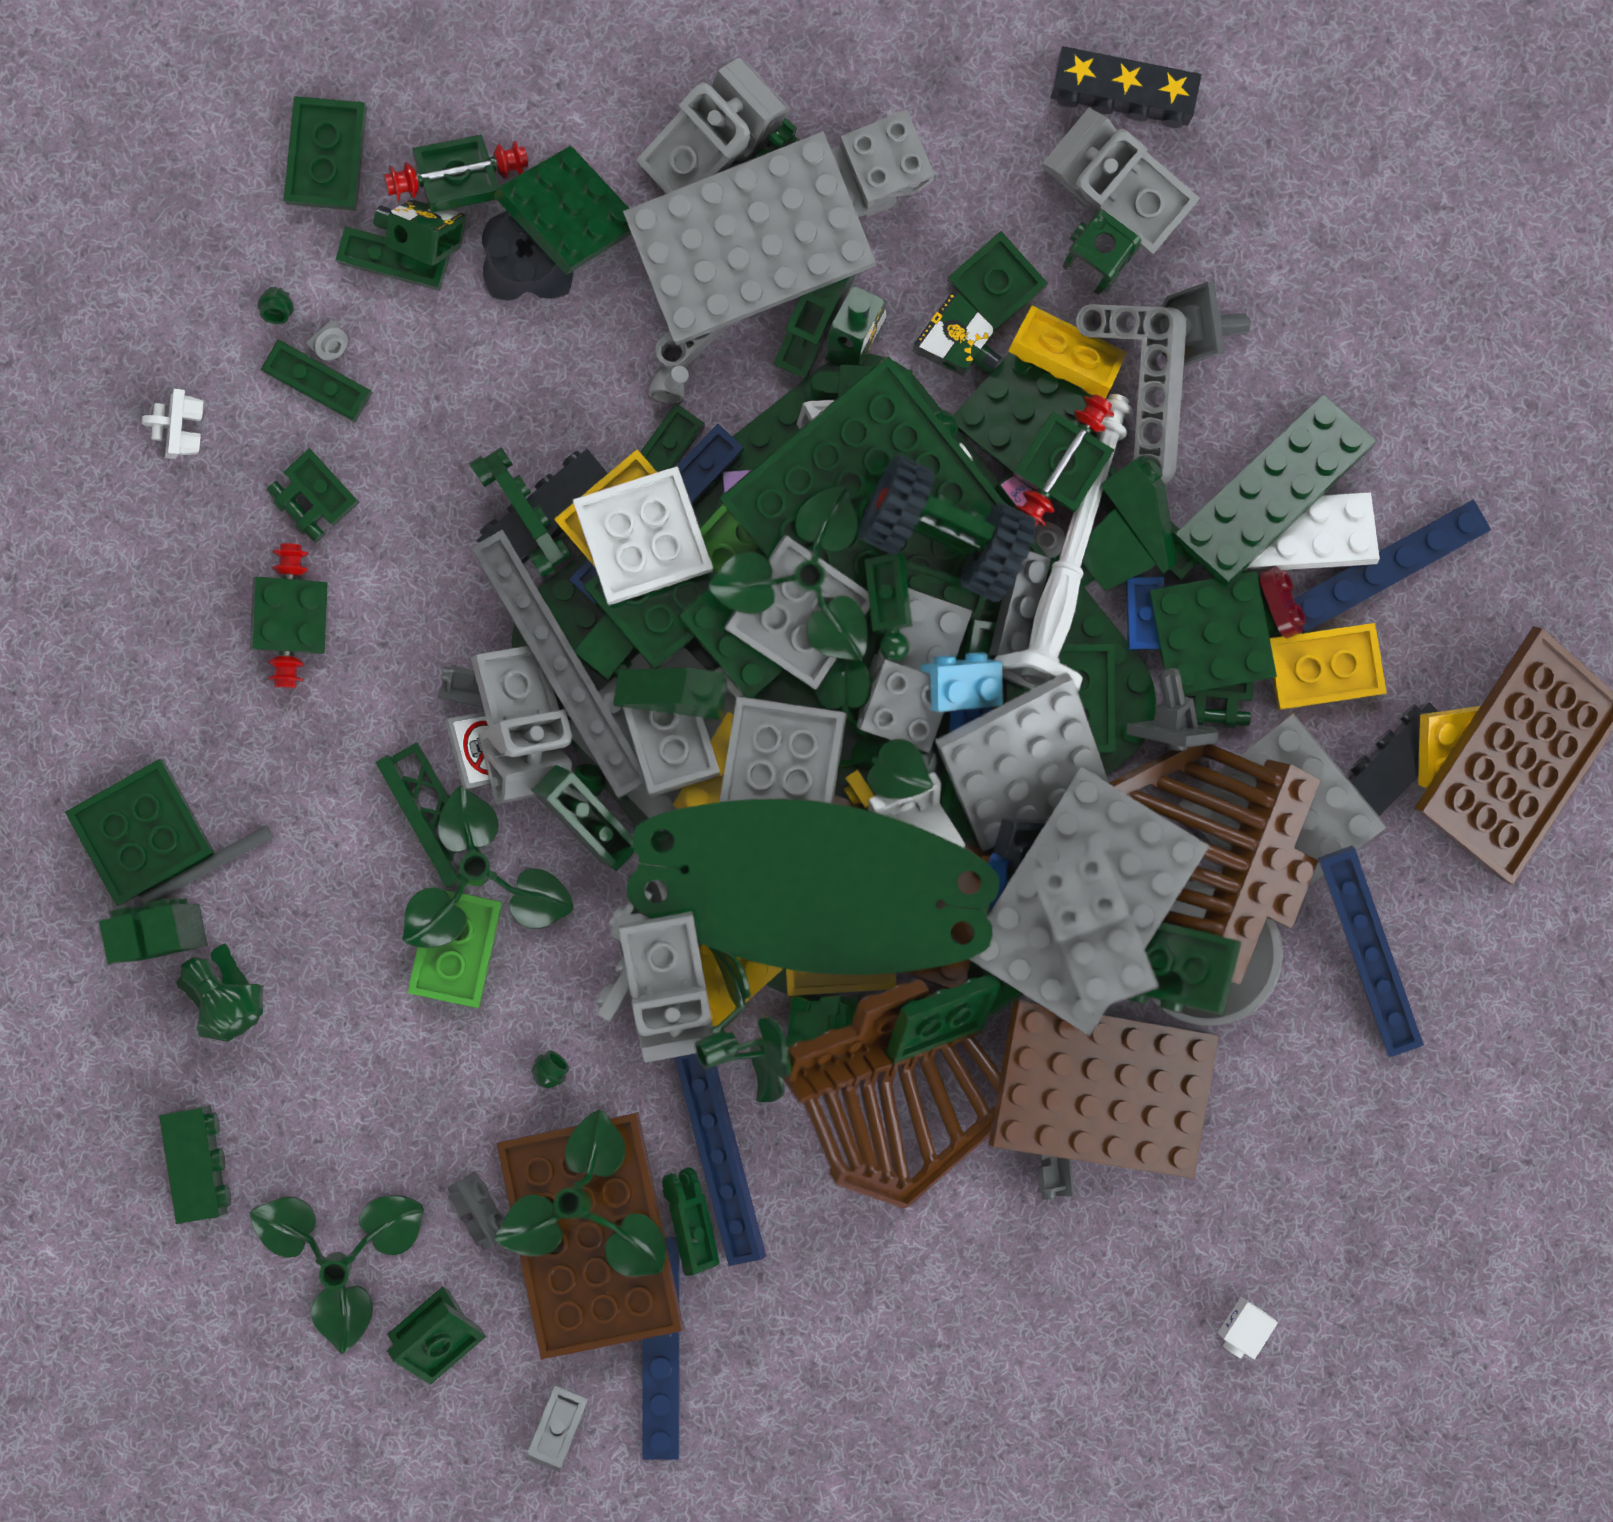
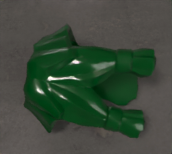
(223, 1007)

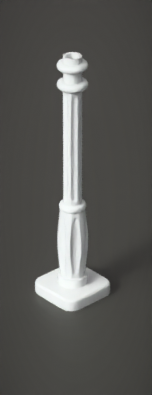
(1060, 594)

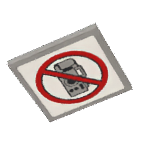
(467, 748)

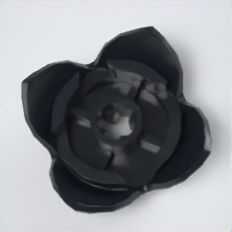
(511, 276)

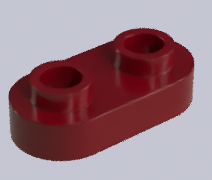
(1277, 590)

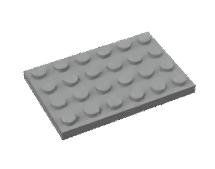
(750, 238)
(1150, 864)

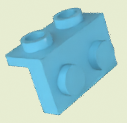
(965, 682)

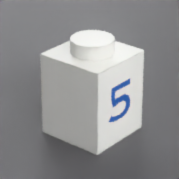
(1246, 1329)

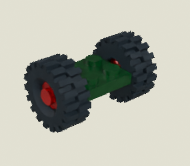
(992, 544)

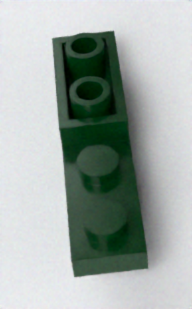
(810, 326)

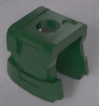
(1108, 263)
(816, 1015)

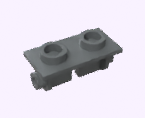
(460, 686)
(1055, 1177)
(473, 1196)

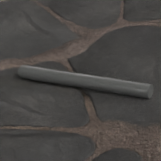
(207, 865)

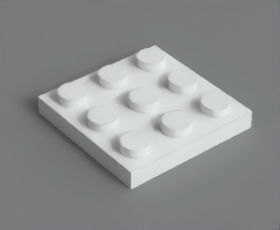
(643, 535)

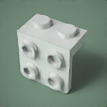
(920, 811)

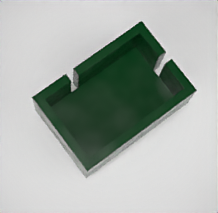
(152, 931)

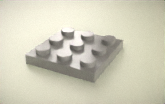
(782, 628)
(782, 752)

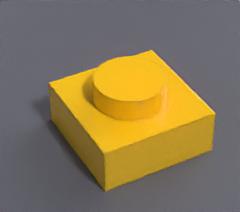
(858, 790)

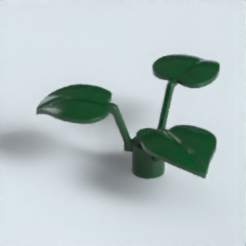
(747, 584)
(895, 767)
(469, 823)
(767, 1053)
(532, 1224)
(339, 1312)

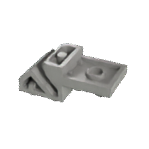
(715, 128)
(882, 163)
(1118, 175)
(899, 690)
(522, 722)
(1094, 928)
(666, 985)
(615, 995)

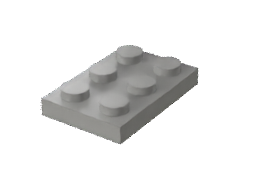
(671, 749)

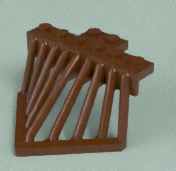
(1263, 870)
(859, 1056)

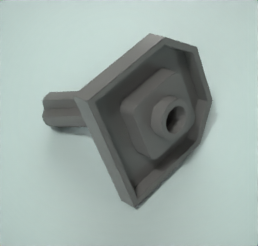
(1203, 322)
(1175, 718)

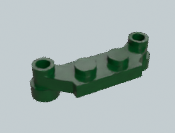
(494, 468)

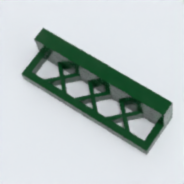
(416, 813)

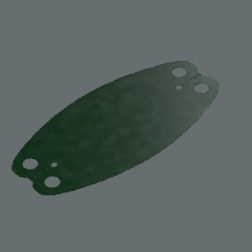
(814, 886)

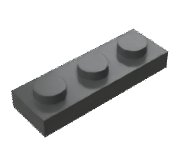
(1019, 607)

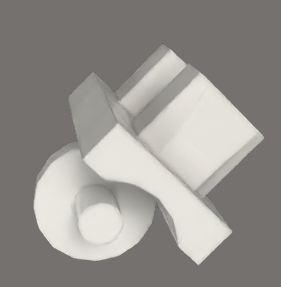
(179, 408)

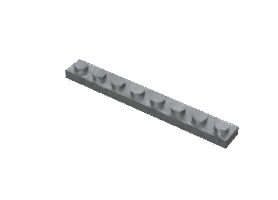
(560, 663)

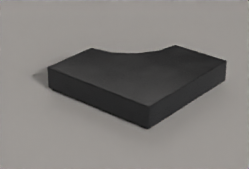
(1016, 839)

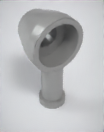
(669, 381)

